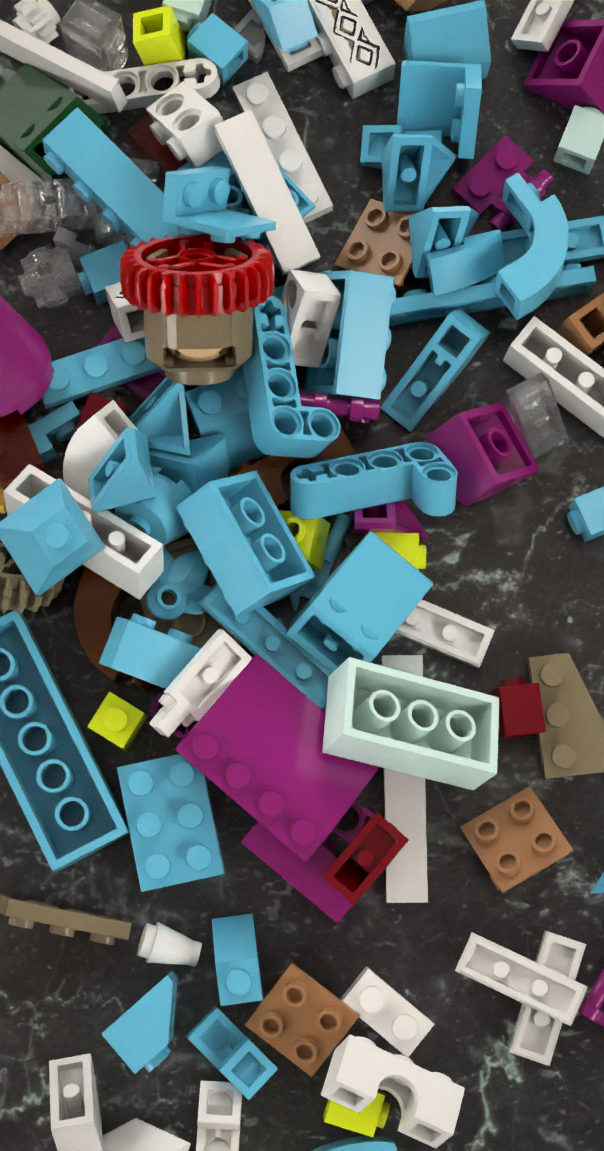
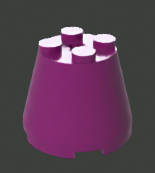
(23, 362)

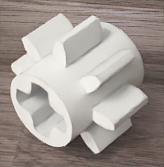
(37, 19)

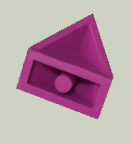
(388, 517)

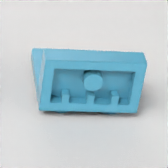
(442, 99)
(198, 204)

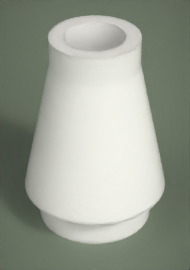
(167, 946)

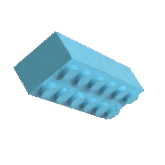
(49, 755)

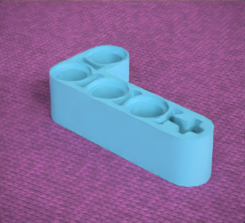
(272, 391)
(375, 479)

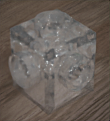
(49, 276)

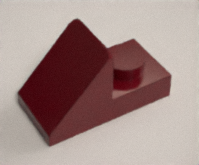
(365, 858)

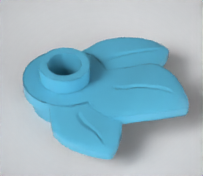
(184, 580)

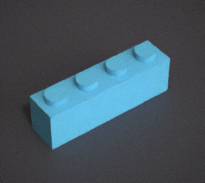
(107, 178)
(147, 653)

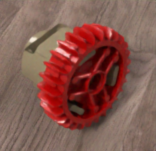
(197, 302)

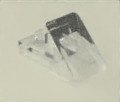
(537, 415)

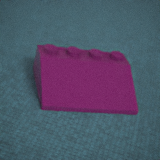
(267, 756)

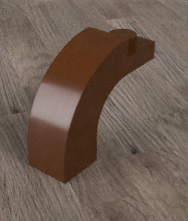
(94, 618)

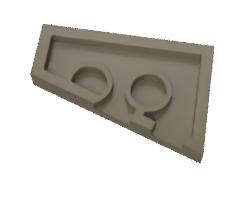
(572, 722)
(62, 921)

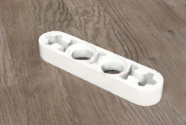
(146, 76)

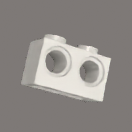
(186, 124)
(311, 310)

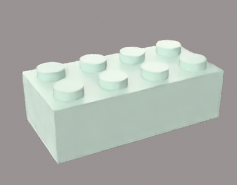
(411, 724)

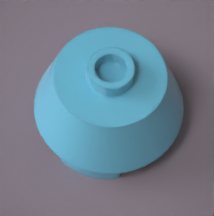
(158, 514)

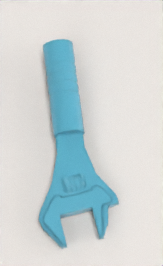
(333, 547)

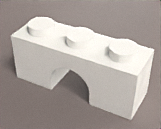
(426, 1098)

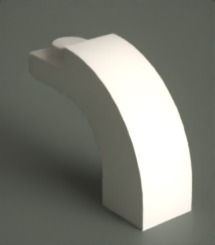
(90, 446)

